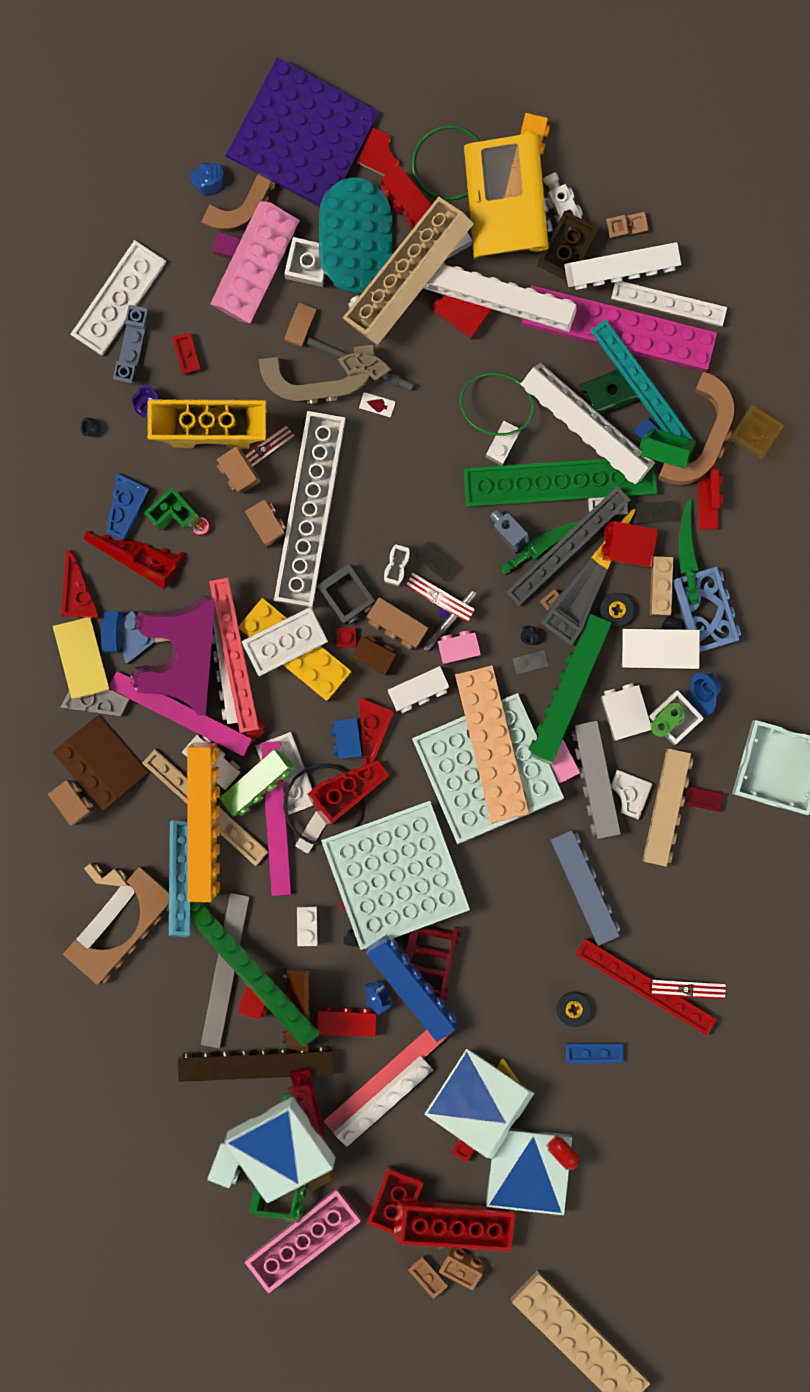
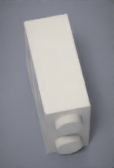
(625, 711)

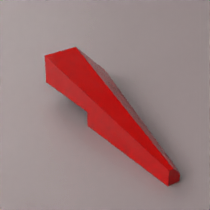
(152, 564)

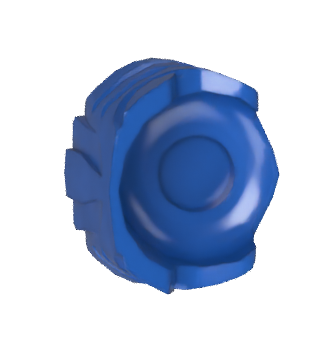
(208, 178)
(377, 996)

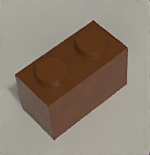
(373, 655)

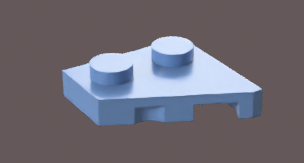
(133, 641)

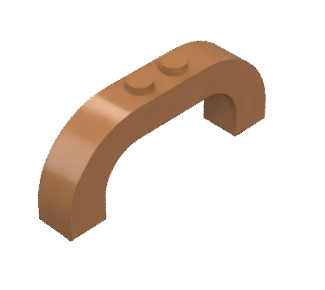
(238, 219)
(721, 398)

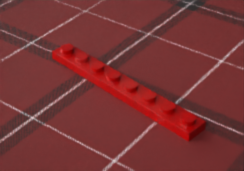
(643, 986)

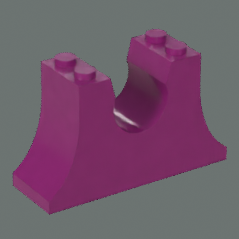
(187, 670)

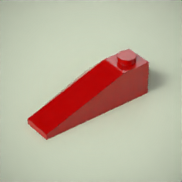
(340, 793)

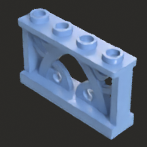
(685, 608)

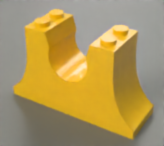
(207, 422)

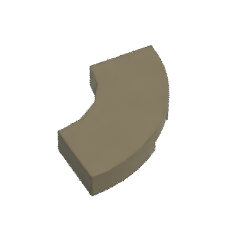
(365, 364)

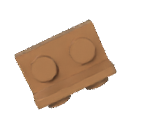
(462, 1268)

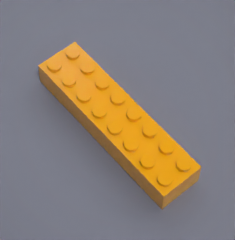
(202, 821)

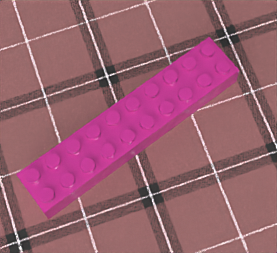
(640, 333)

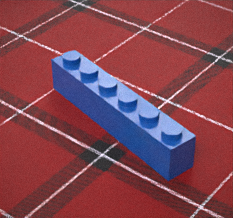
(412, 988)

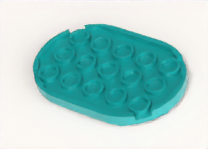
(354, 233)

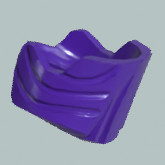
(141, 398)

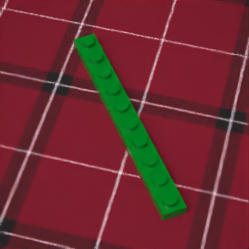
(252, 974)

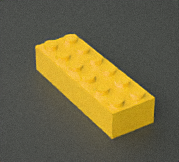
(314, 668)

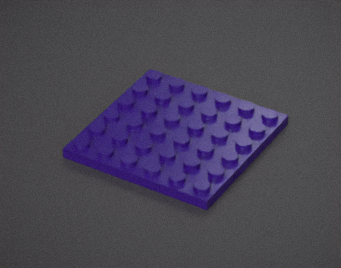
(301, 132)

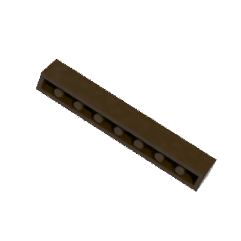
(253, 1065)

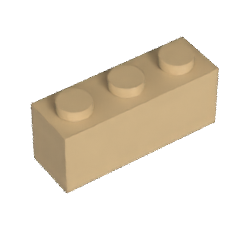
(661, 586)

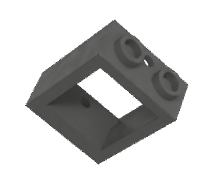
(336, 577)

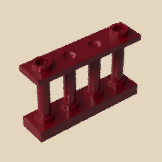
(414, 948)
(305, 1096)

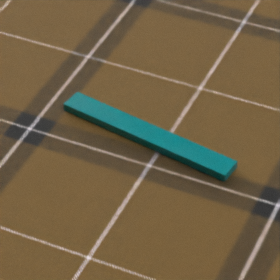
(638, 379)

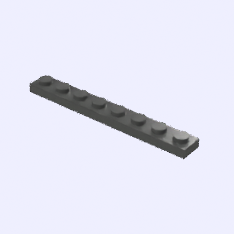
(568, 545)

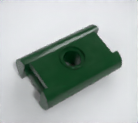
(599, 397)

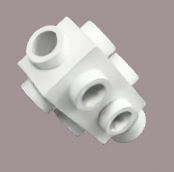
(557, 204)

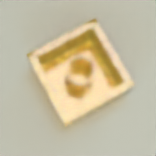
(756, 432)

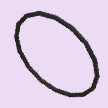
(286, 799)

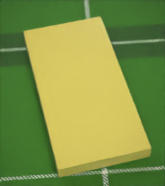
(80, 658)

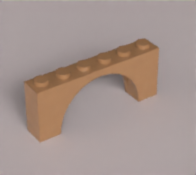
(98, 962)

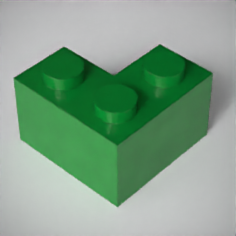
(171, 507)

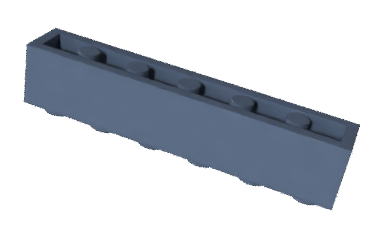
(584, 887)

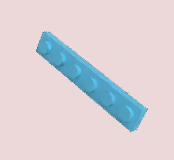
(178, 880)

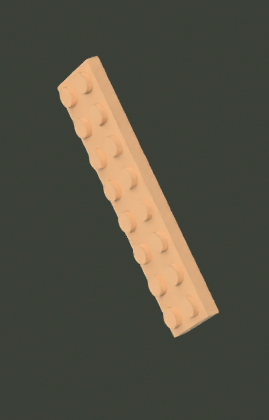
(491, 744)

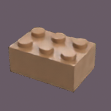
(396, 624)

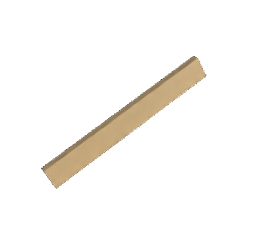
(228, 827)

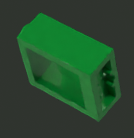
(667, 448)
(258, 1206)

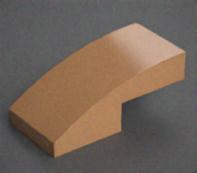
(627, 225)
(300, 324)

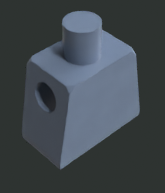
(514, 536)

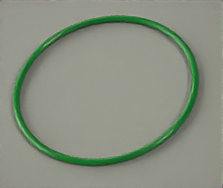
(414, 154)
(488, 432)

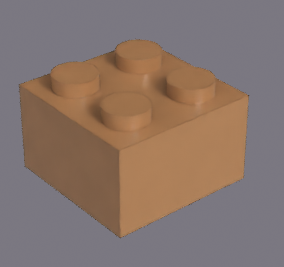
(239, 470)
(265, 523)
(71, 802)

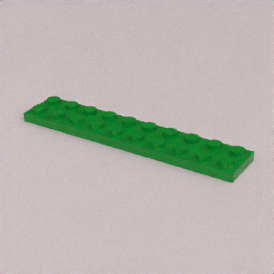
(550, 482)

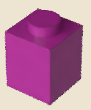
(225, 245)

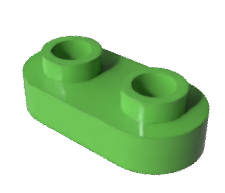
(667, 720)

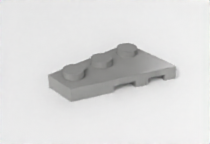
(104, 703)

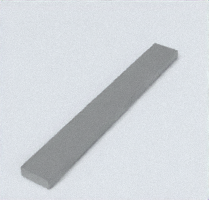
(224, 974)

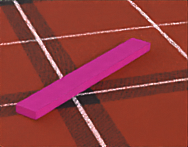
(183, 715)
(277, 832)

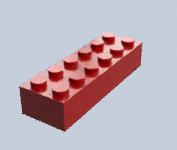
(453, 1225)

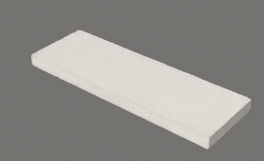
(123, 288)

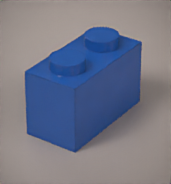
(347, 738)

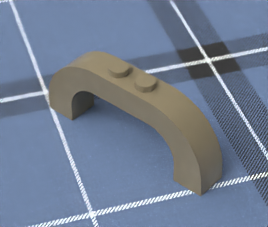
(273, 377)

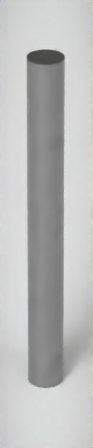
(447, 623)

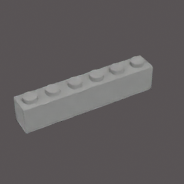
(596, 779)

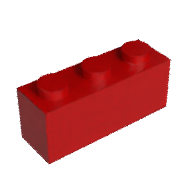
(346, 1022)

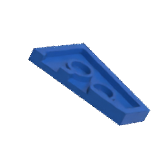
(126, 505)

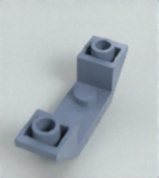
(132, 344)

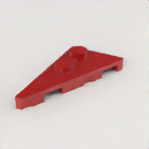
(76, 597)
(374, 723)

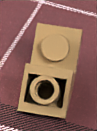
(114, 878)

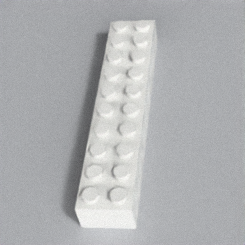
(309, 509)

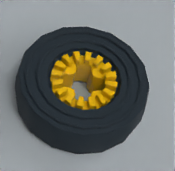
(625, 605)
(569, 1018)

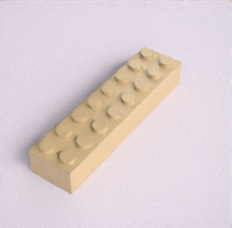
(408, 270)
(577, 1337)

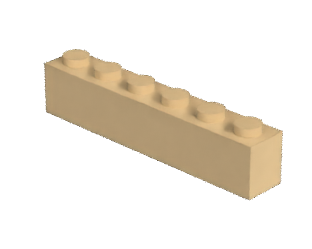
(666, 807)

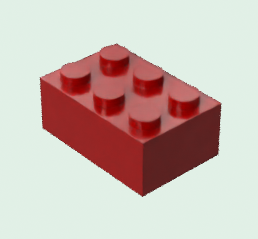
(405, 196)
(394, 1186)

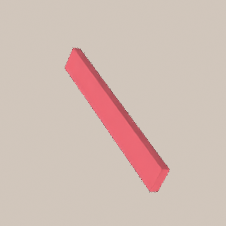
(234, 655)
(419, 1047)

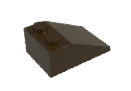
(567, 244)

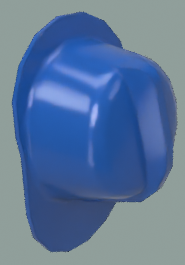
(704, 693)

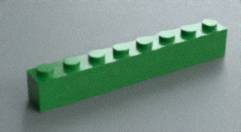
(570, 689)

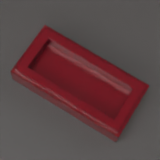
(703, 799)

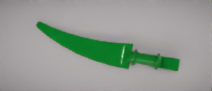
(538, 546)
(686, 553)

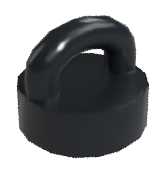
(90, 427)
(671, 623)
(530, 635)
(349, 940)

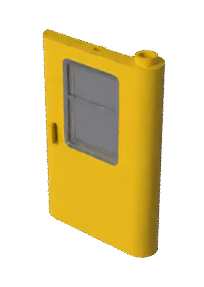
(511, 195)

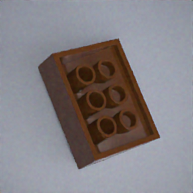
(100, 762)
(298, 992)

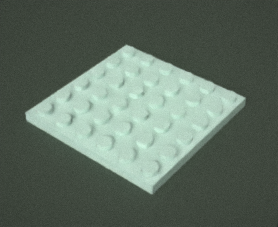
(456, 779)
(395, 874)

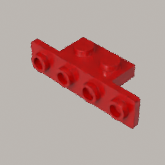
(709, 498)

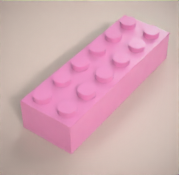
(254, 262)
(302, 1240)

